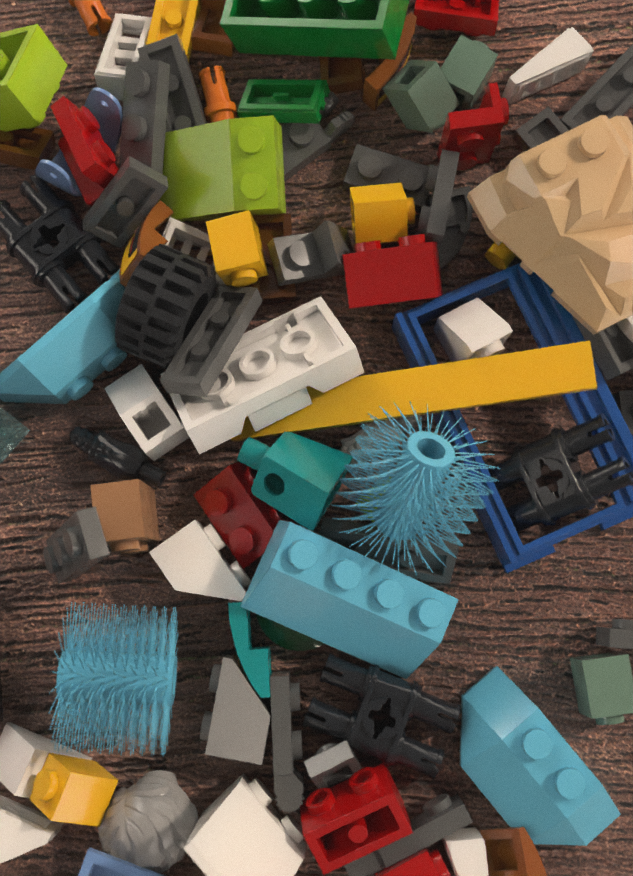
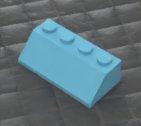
(348, 600)

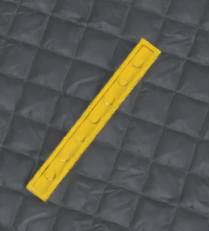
(442, 386)

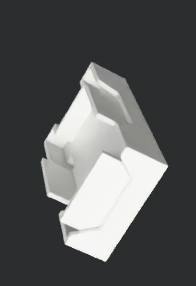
(270, 375)

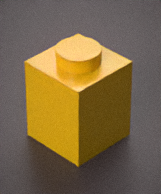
(380, 212)
(237, 249)
(73, 790)

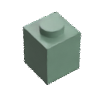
(468, 70)
(421, 95)
(603, 686)

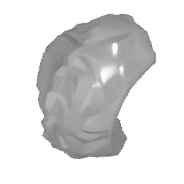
(149, 822)

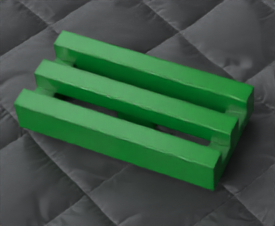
(284, 99)

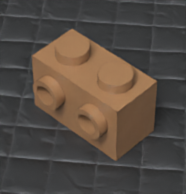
(126, 515)

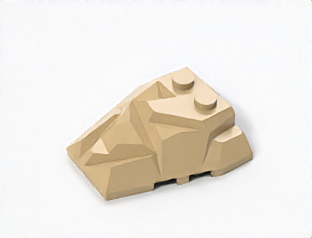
(570, 217)

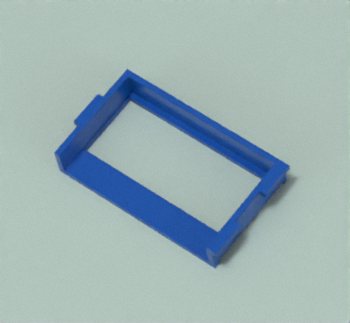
(550, 327)

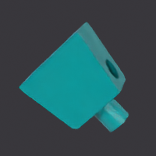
(295, 475)

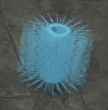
(413, 487)
(116, 679)

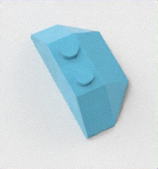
(70, 353)
(529, 766)

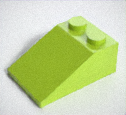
(28, 77)
(225, 169)

